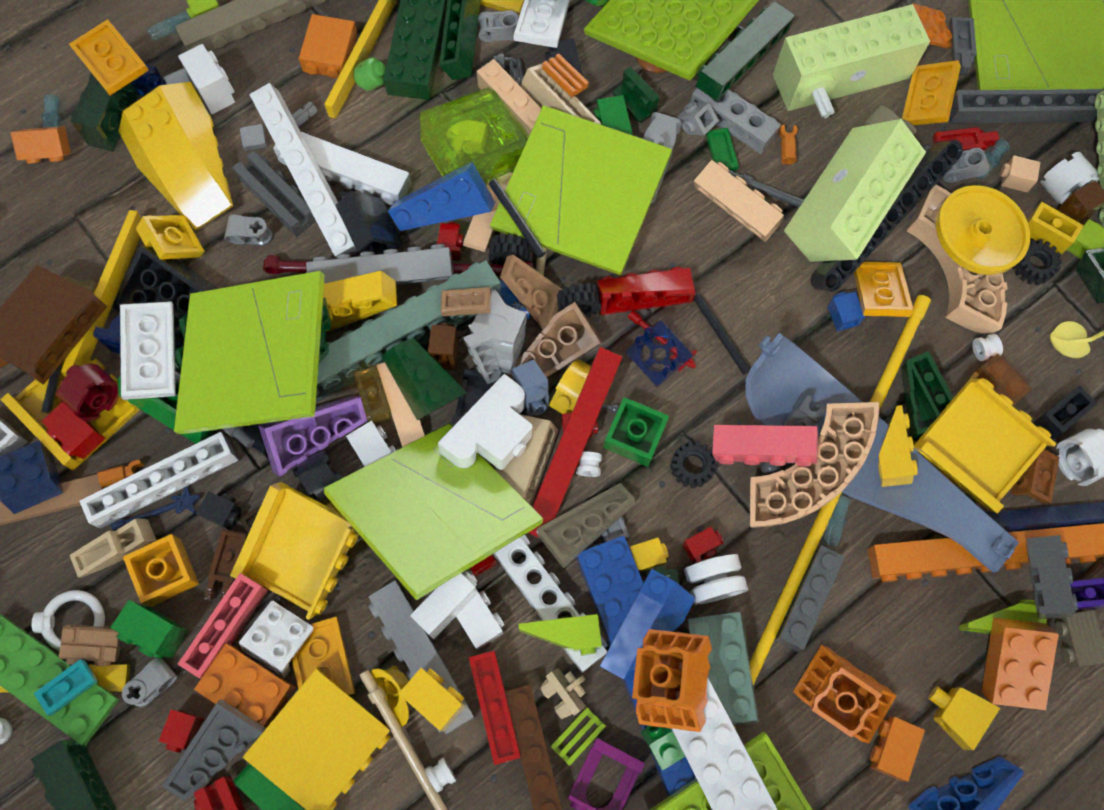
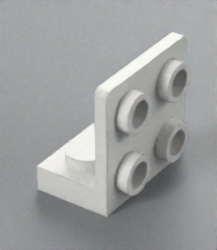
(275, 638)

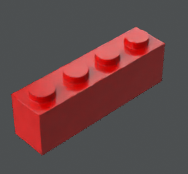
(646, 290)

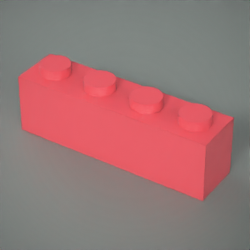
(765, 444)
(223, 624)

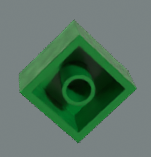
(635, 431)
(149, 630)

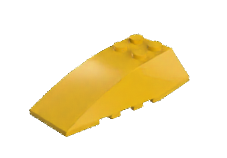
(177, 151)

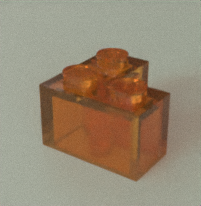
(1003, 378)

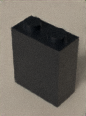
(368, 223)

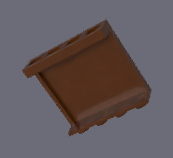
(45, 322)

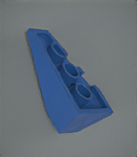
(658, 606)

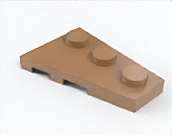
(531, 289)

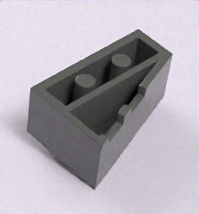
(1051, 577)

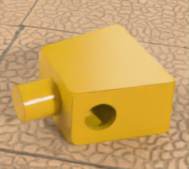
(963, 715)

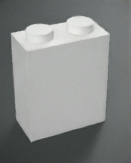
(445, 603)

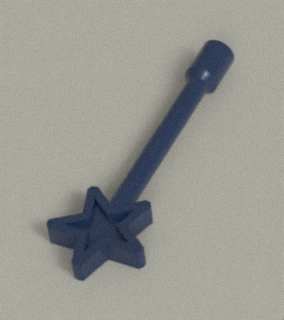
(183, 502)

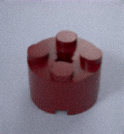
(88, 391)

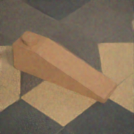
(561, 341)

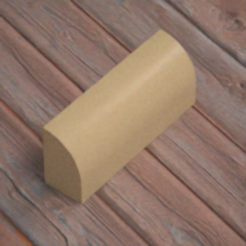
(550, 94)
(527, 470)

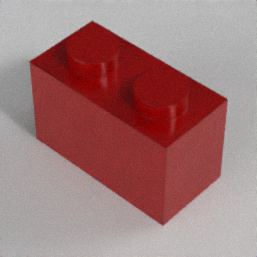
(77, 435)

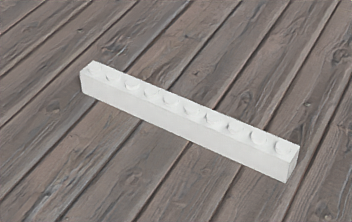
(475, 617)

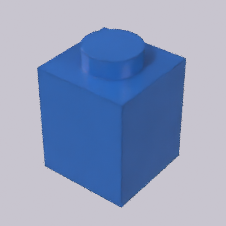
(845, 311)

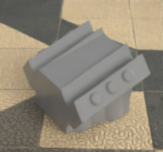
(496, 339)

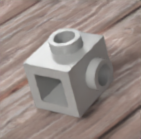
(698, 118)

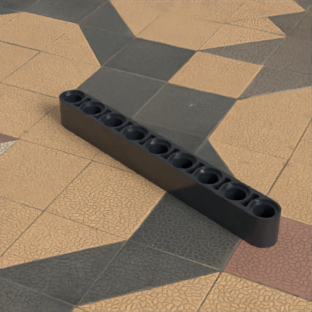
(928, 173)

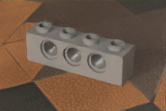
(741, 125)

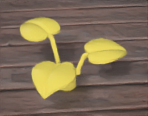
(1072, 339)

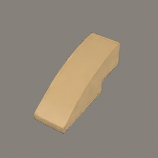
(112, 546)

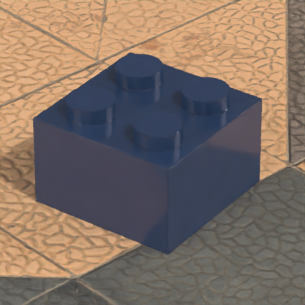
(28, 477)

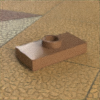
(466, 301)

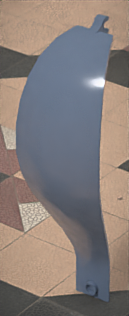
(931, 500)

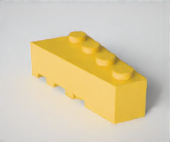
(359, 297)

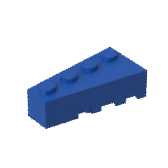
(446, 199)

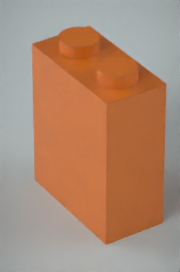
(327, 45)

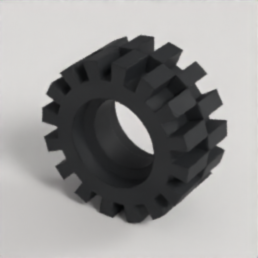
(508, 245)
(1048, 257)
(585, 296)
(685, 476)

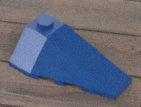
(979, 790)

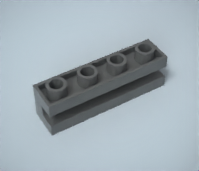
(275, 193)

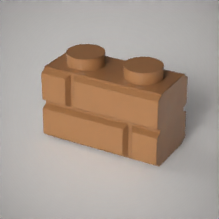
(89, 643)

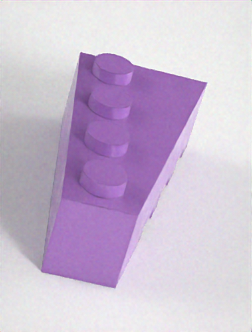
(296, 439)

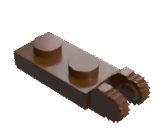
(224, 560)

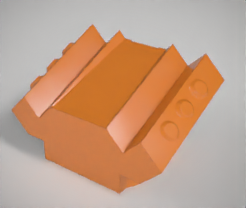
(672, 680)
(844, 695)

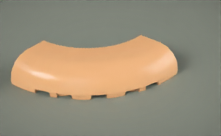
(974, 298)
(805, 489)

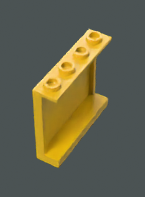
(28, 408)
(983, 443)
(296, 548)
(317, 744)

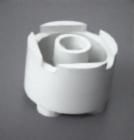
(1069, 177)
(1083, 456)

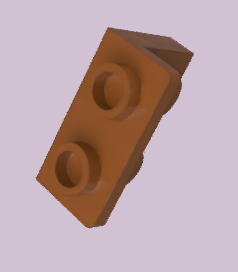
(1039, 478)

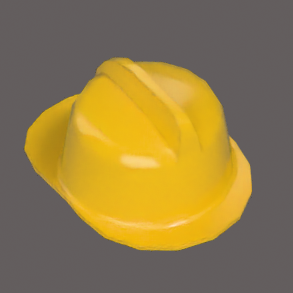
(392, 682)

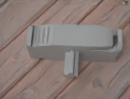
(663, 132)

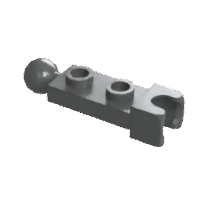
(799, 416)

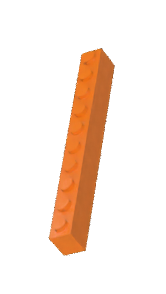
(946, 555)

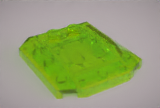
(475, 131)

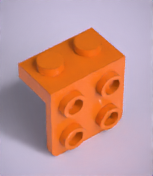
(935, 26)

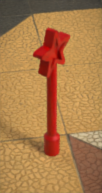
(637, 319)

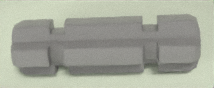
(301, 115)

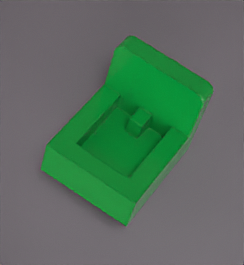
(663, 745)

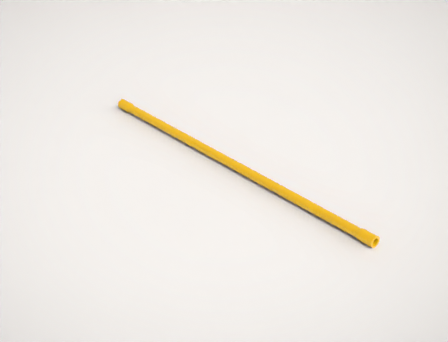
(920, 307)

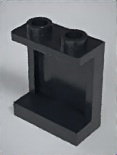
(475, 387)

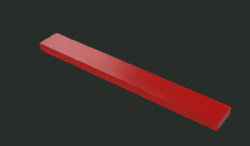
(575, 435)

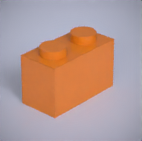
(41, 143)
(896, 748)

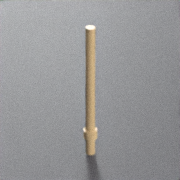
(377, 696)

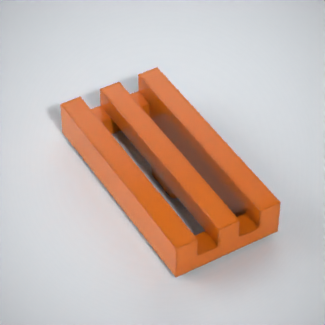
(567, 73)

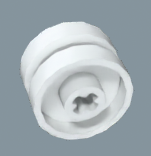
(714, 575)

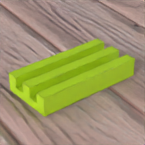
(562, 753)

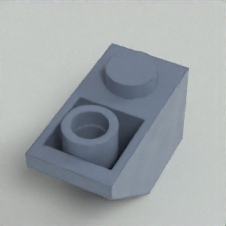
(535, 387)

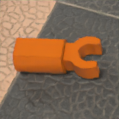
(788, 145)
(113, 475)

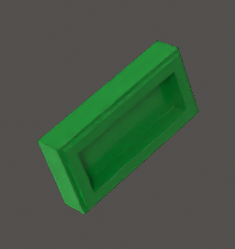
(722, 148)

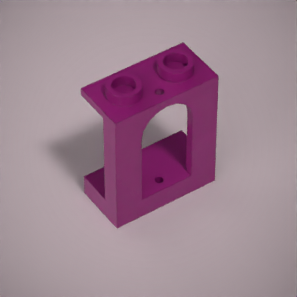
(633, 768)

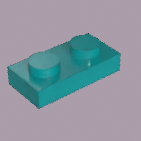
(65, 687)

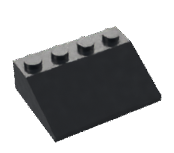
(160, 281)

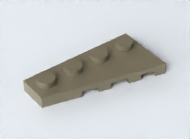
(581, 526)

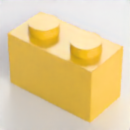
(1053, 226)

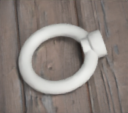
(44, 621)

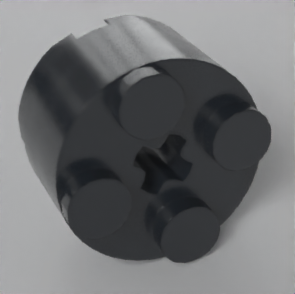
(315, 475)

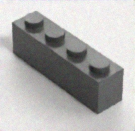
(809, 599)

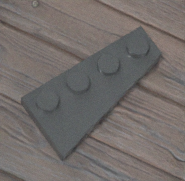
(215, 744)

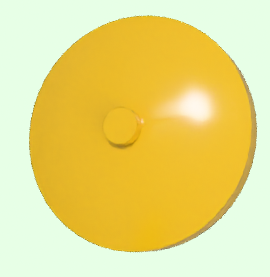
(982, 230)

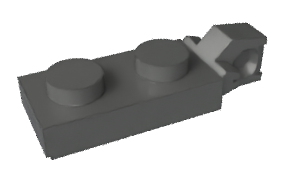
(963, 42)

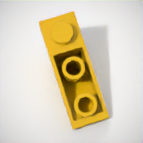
(894, 457)

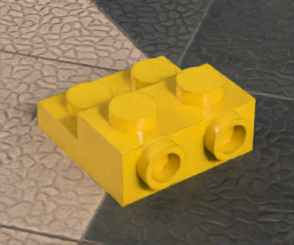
(169, 236)

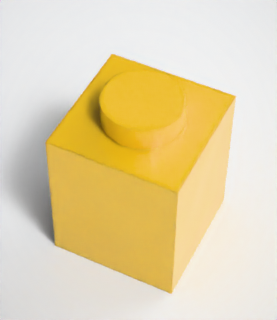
(649, 555)

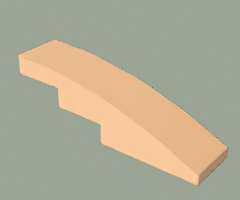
(479, 231)
(407, 425)

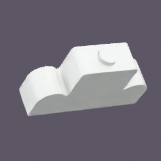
(490, 428)

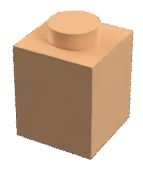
(1020, 173)

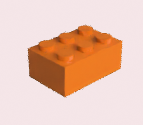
(1019, 663)
(245, 685)

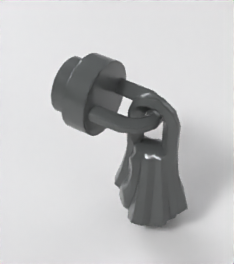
(515, 73)

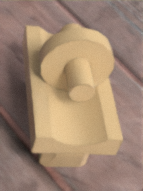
(568, 689)

